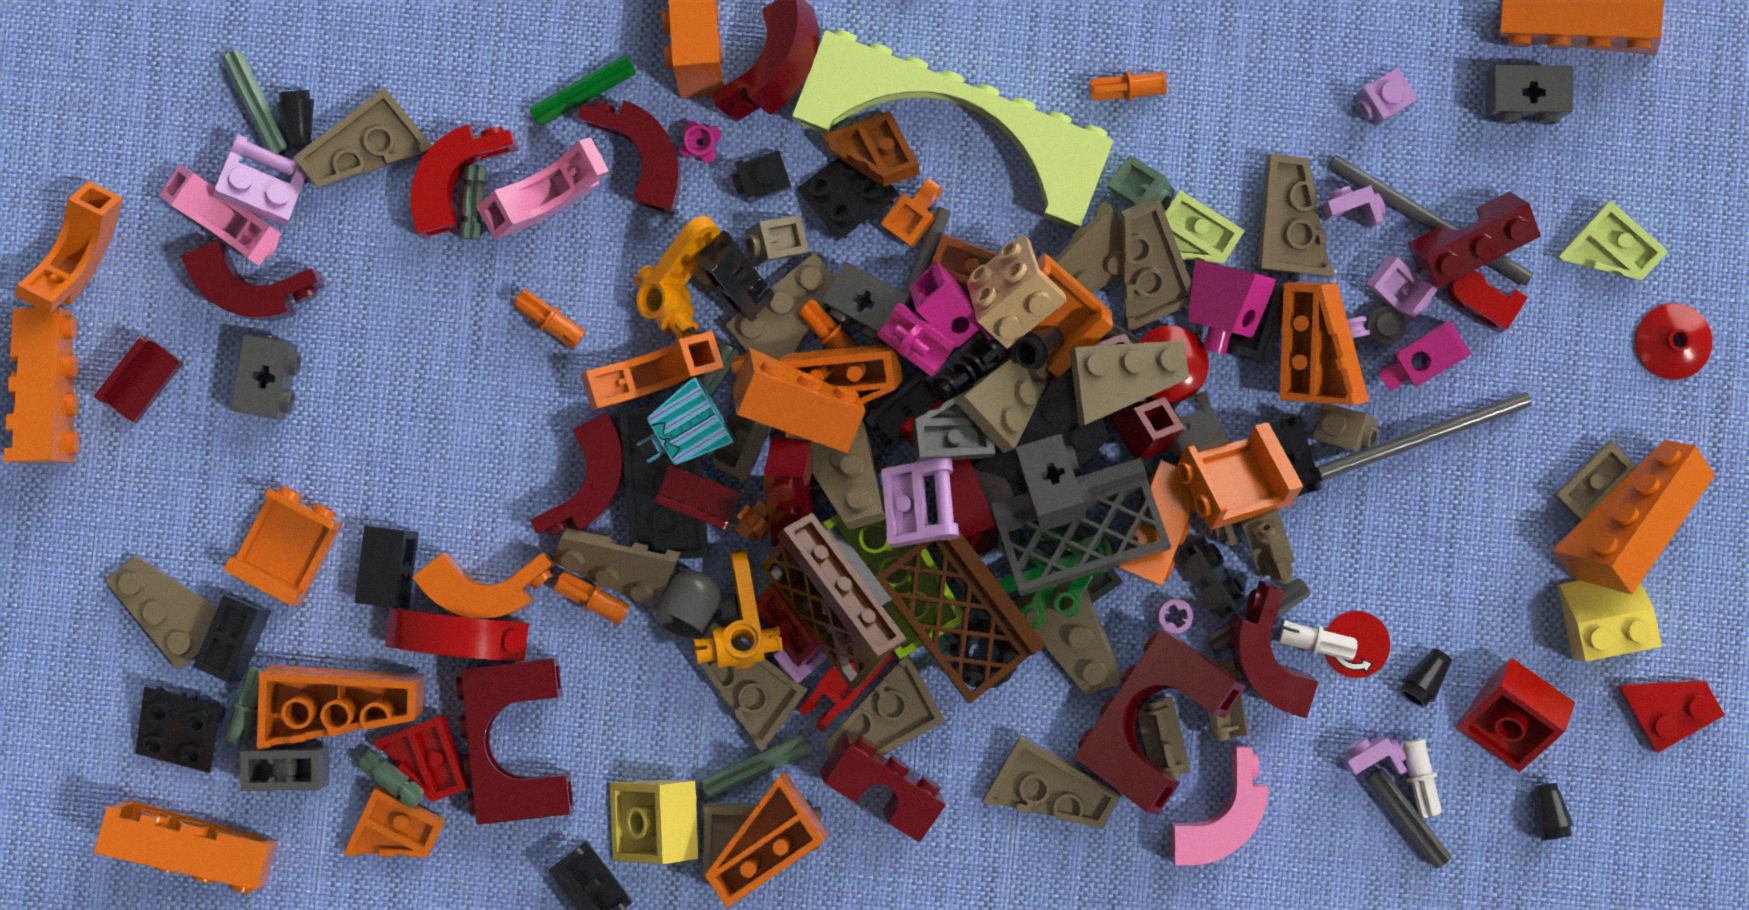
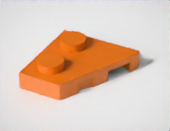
(394, 829)

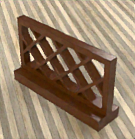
(990, 599)
(849, 601)

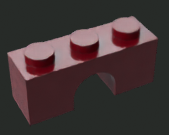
(1450, 254)
(1145, 425)
(788, 483)
(858, 766)

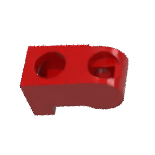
(1485, 302)

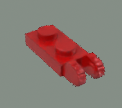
(838, 691)

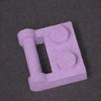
(256, 190)
(907, 503)

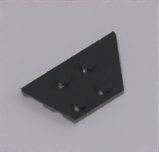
(1052, 416)

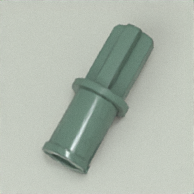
(244, 709)

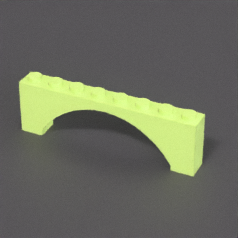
(856, 77)

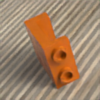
(1080, 318)
(1240, 478)
(285, 546)

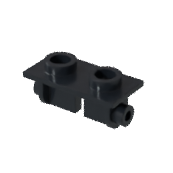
(1222, 588)

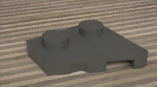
(949, 434)

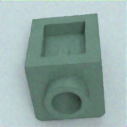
(1139, 183)

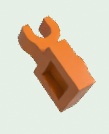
(911, 217)
(754, 522)

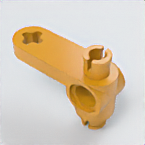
(663, 288)
(748, 627)

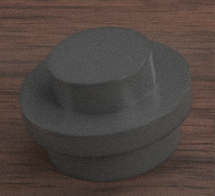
(1386, 325)

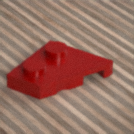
(1670, 710)
(428, 757)

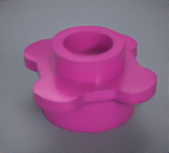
(693, 132)

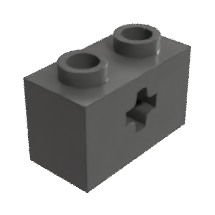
(1548, 83)
(855, 287)
(264, 357)
(1055, 503)
(284, 768)

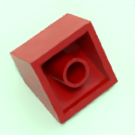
(1516, 715)

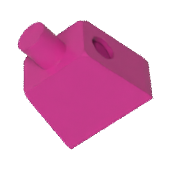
(1227, 302)
(945, 305)
(1442, 350)

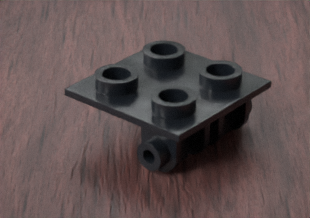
(845, 197)
(966, 367)
(178, 728)

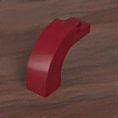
(782, 65)
(661, 170)
(219, 282)
(603, 479)
(971, 508)
(1251, 647)

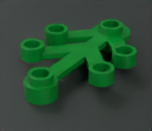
(1043, 597)

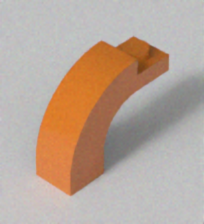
(83, 239)
(652, 372)
(458, 593)

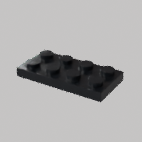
(647, 520)

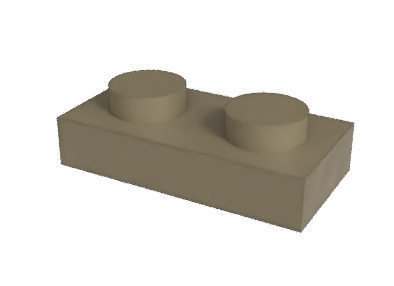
(1594, 480)

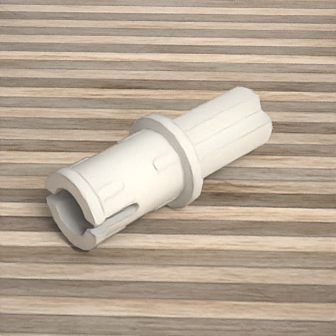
(1317, 640)
(1421, 777)

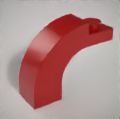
(441, 167)
(456, 635)

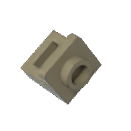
(1346, 428)

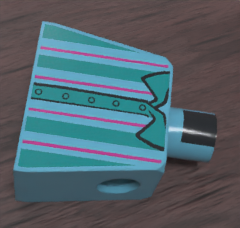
(686, 426)

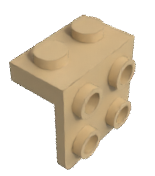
(1012, 292)

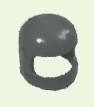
(1201, 429)
(690, 598)

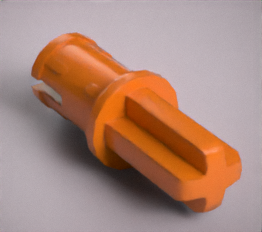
(1128, 86)
(549, 318)
(824, 326)
(591, 597)

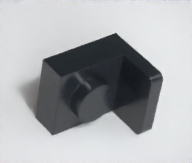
(761, 177)

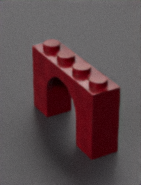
(1112, 744)
(497, 792)

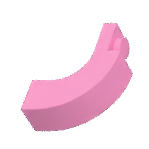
(545, 192)
(234, 225)
(1231, 827)

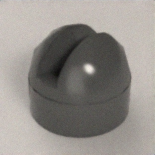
(729, 611)

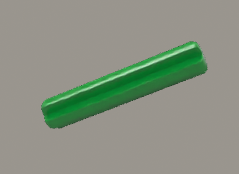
(582, 90)

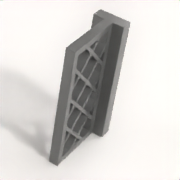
(1102, 487)

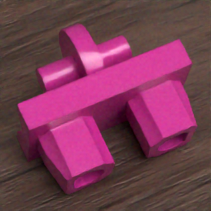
(916, 339)

